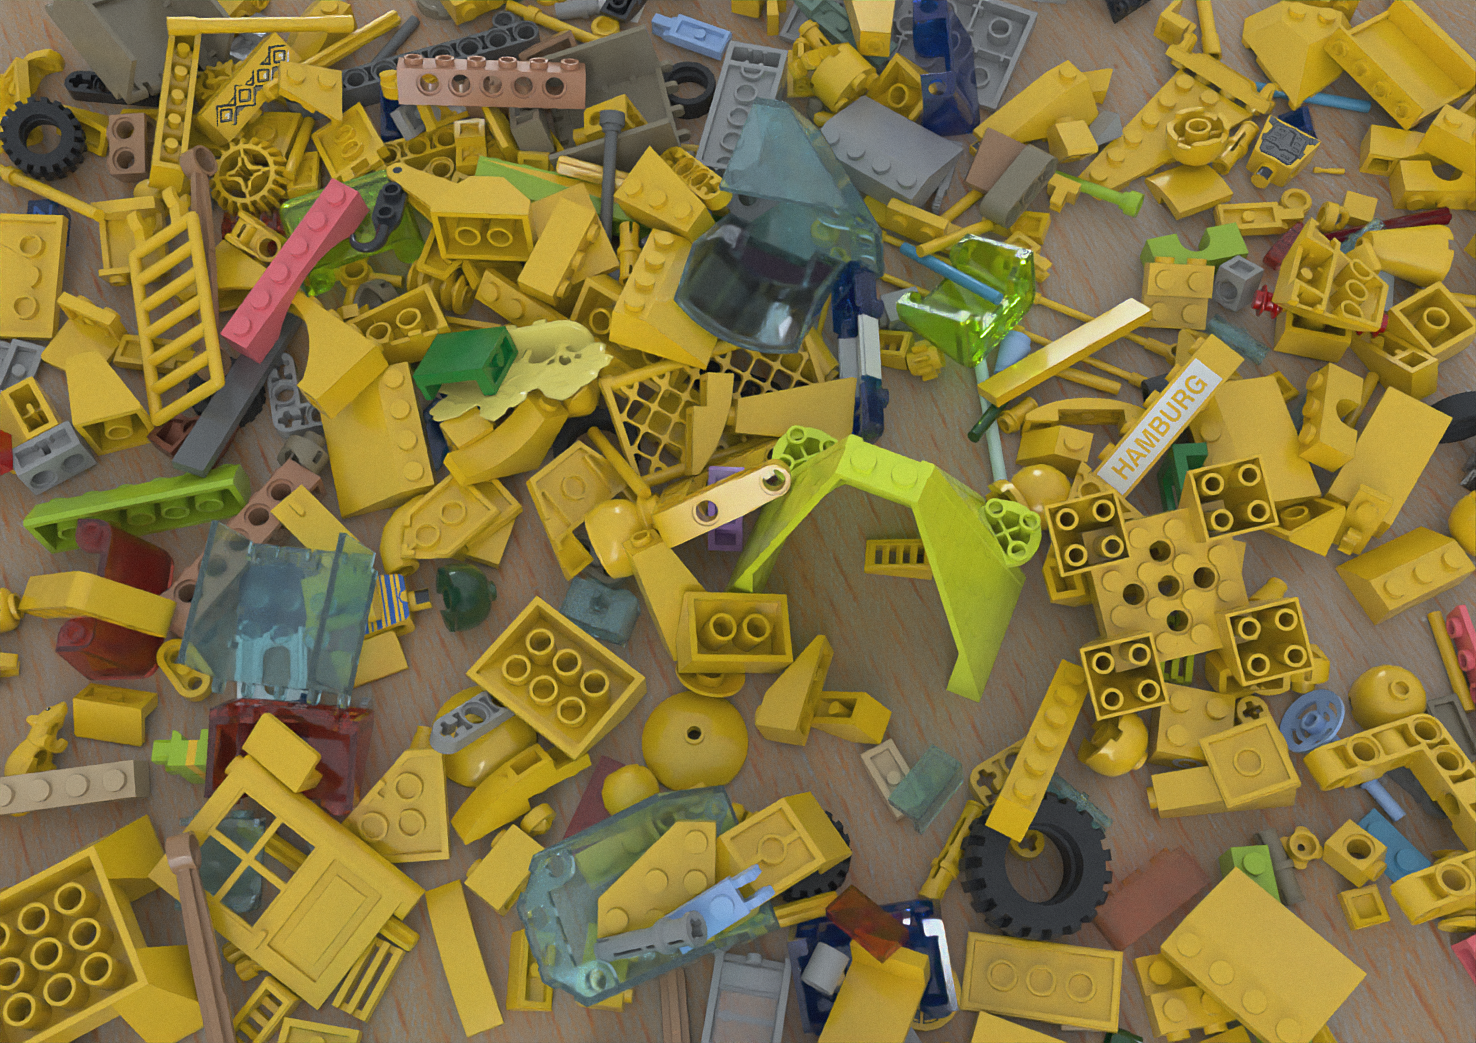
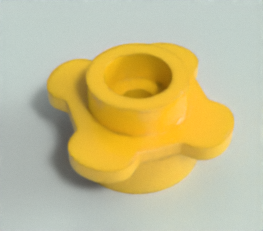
(1310, 843)

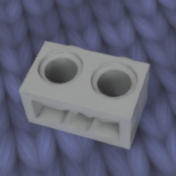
(52, 458)

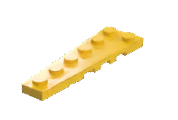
(274, 127)

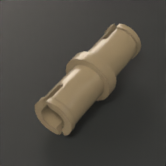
(1285, 879)

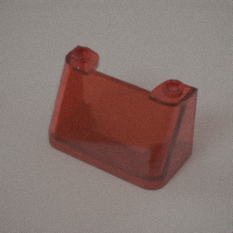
(103, 648)
(335, 733)

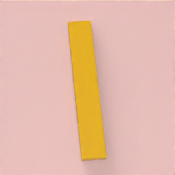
(1064, 352)

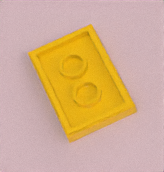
(600, 254)

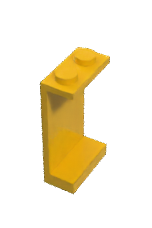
(877, 998)

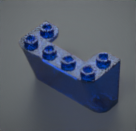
(941, 34)

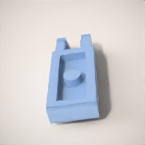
(724, 902)

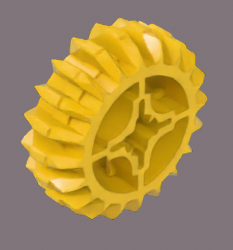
(237, 168)

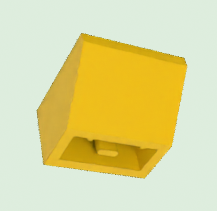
(26, 412)

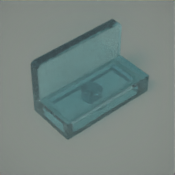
(927, 787)

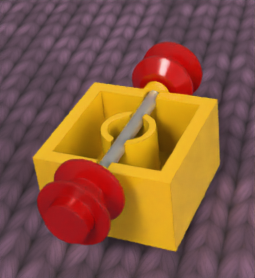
(1305, 336)

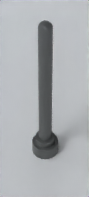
(611, 122)

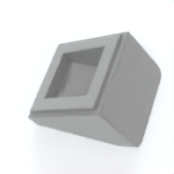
(1106, 127)

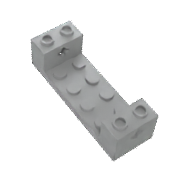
(745, 74)

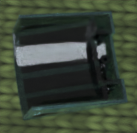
(754, 289)

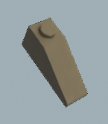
(531, 129)

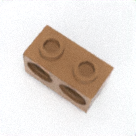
(125, 149)

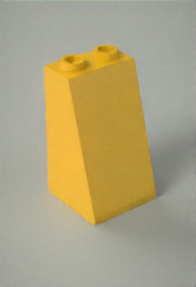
(1390, 451)

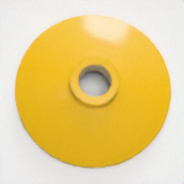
(712, 683)

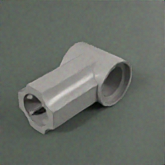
(825, 969)

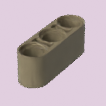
(1018, 186)

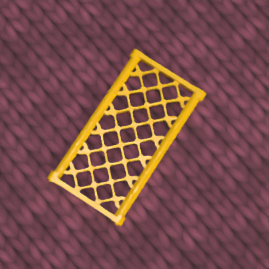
(664, 367)

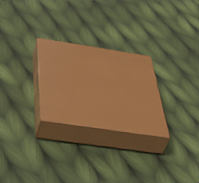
(991, 160)

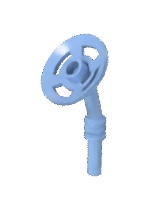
(1326, 732)

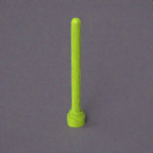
(1128, 201)

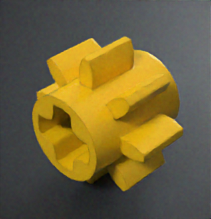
(925, 360)

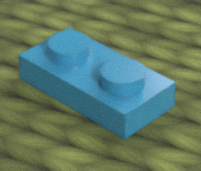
(1401, 855)

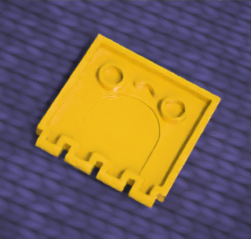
(31, 274)

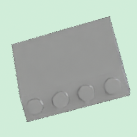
(889, 153)

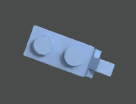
(692, 35)

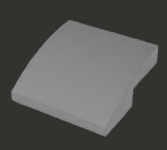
(18, 362)

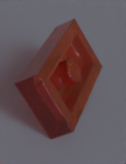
(867, 923)

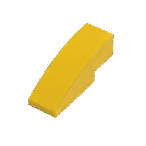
(707, 420)

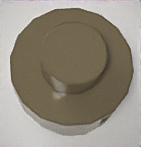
(374, 293)
(307, 451)

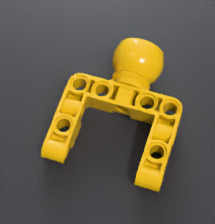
(683, 507)
(1446, 776)

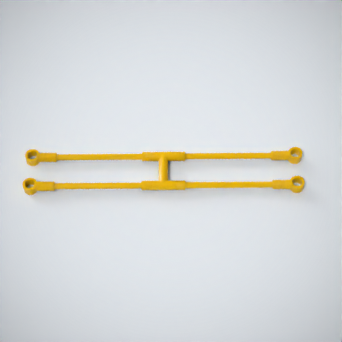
(1133, 378)

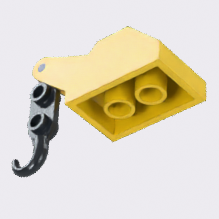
(470, 218)

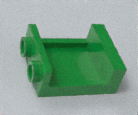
(467, 356)

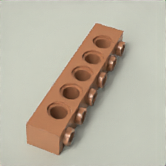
(477, 92)
(281, 484)

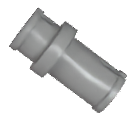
(576, 9)

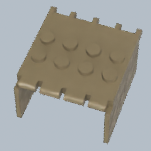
(129, 39)
(613, 68)

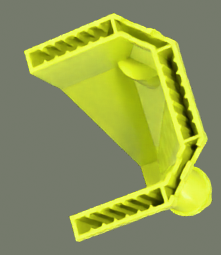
(968, 542)

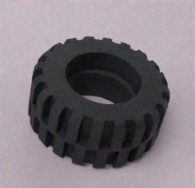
(1082, 873)

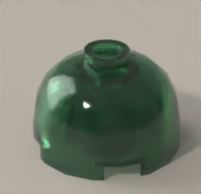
(465, 596)

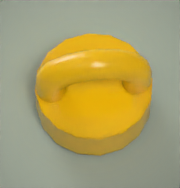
(1328, 216)

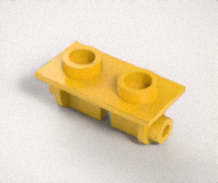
(799, 87)

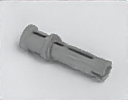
(663, 936)

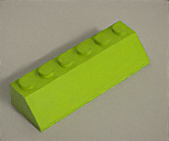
(143, 507)

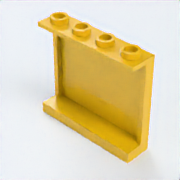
(1405, 62)

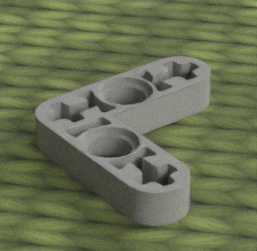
(292, 408)

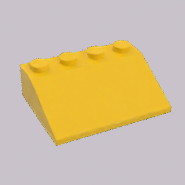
(646, 310)
(1250, 420)
(380, 445)
(558, 679)
(1261, 962)

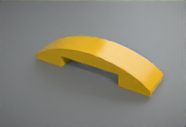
(1081, 412)
(463, 958)

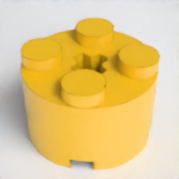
(843, 78)

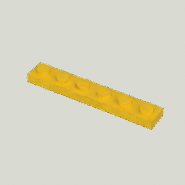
(522, 310)

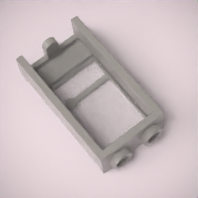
(746, 999)

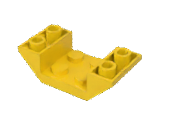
(786, 843)

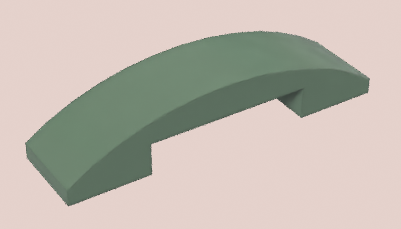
(835, 24)

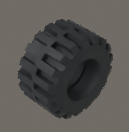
(40, 113)

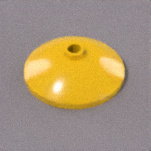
(489, 752)
(686, 762)

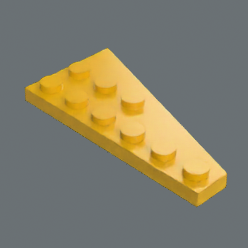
(1144, 138)

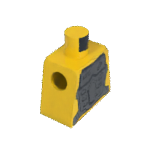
(1280, 153)

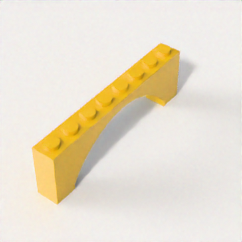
(339, 354)

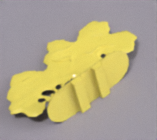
(550, 357)

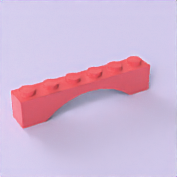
(261, 315)

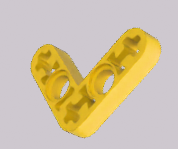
(998, 771)

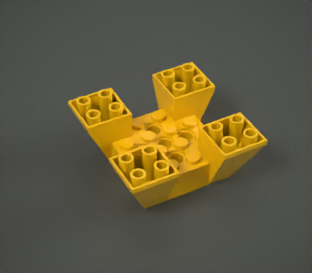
(1252, 637)
(111, 974)

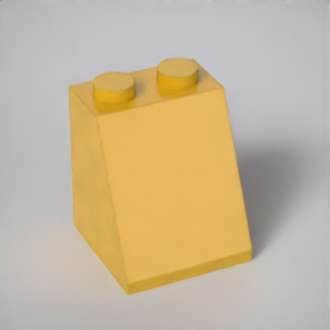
(104, 406)

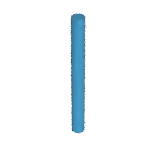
(1328, 100)
(953, 274)

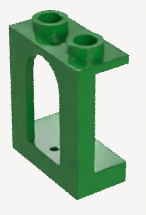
(1174, 468)

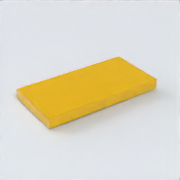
(1042, 981)

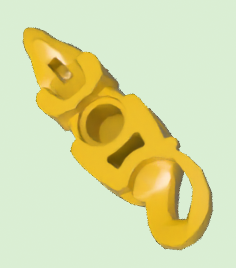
(37, 750)

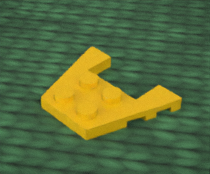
(569, 490)

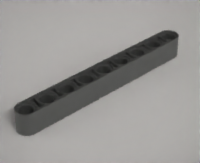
(363, 81)

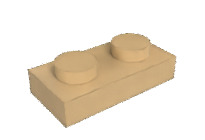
(886, 771)

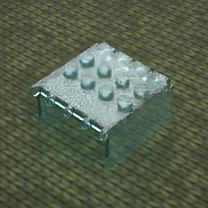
(279, 615)

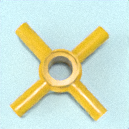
(348, 276)

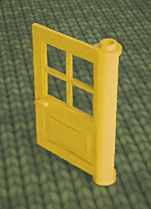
(328, 905)

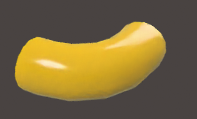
(391, 543)

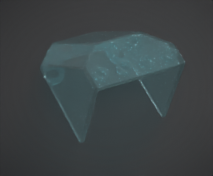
(819, 208)
(572, 874)

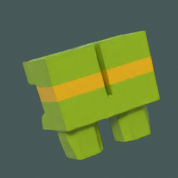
(183, 756)

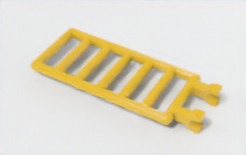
(146, 244)

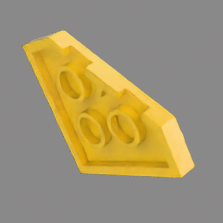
(407, 810)
(661, 879)

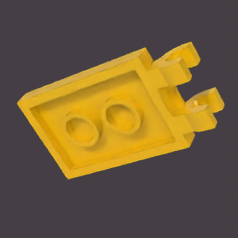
(352, 147)

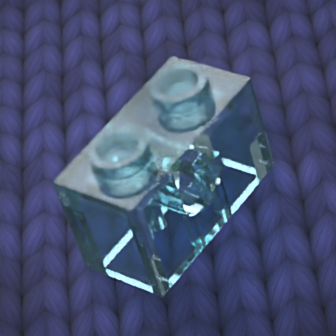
(609, 624)

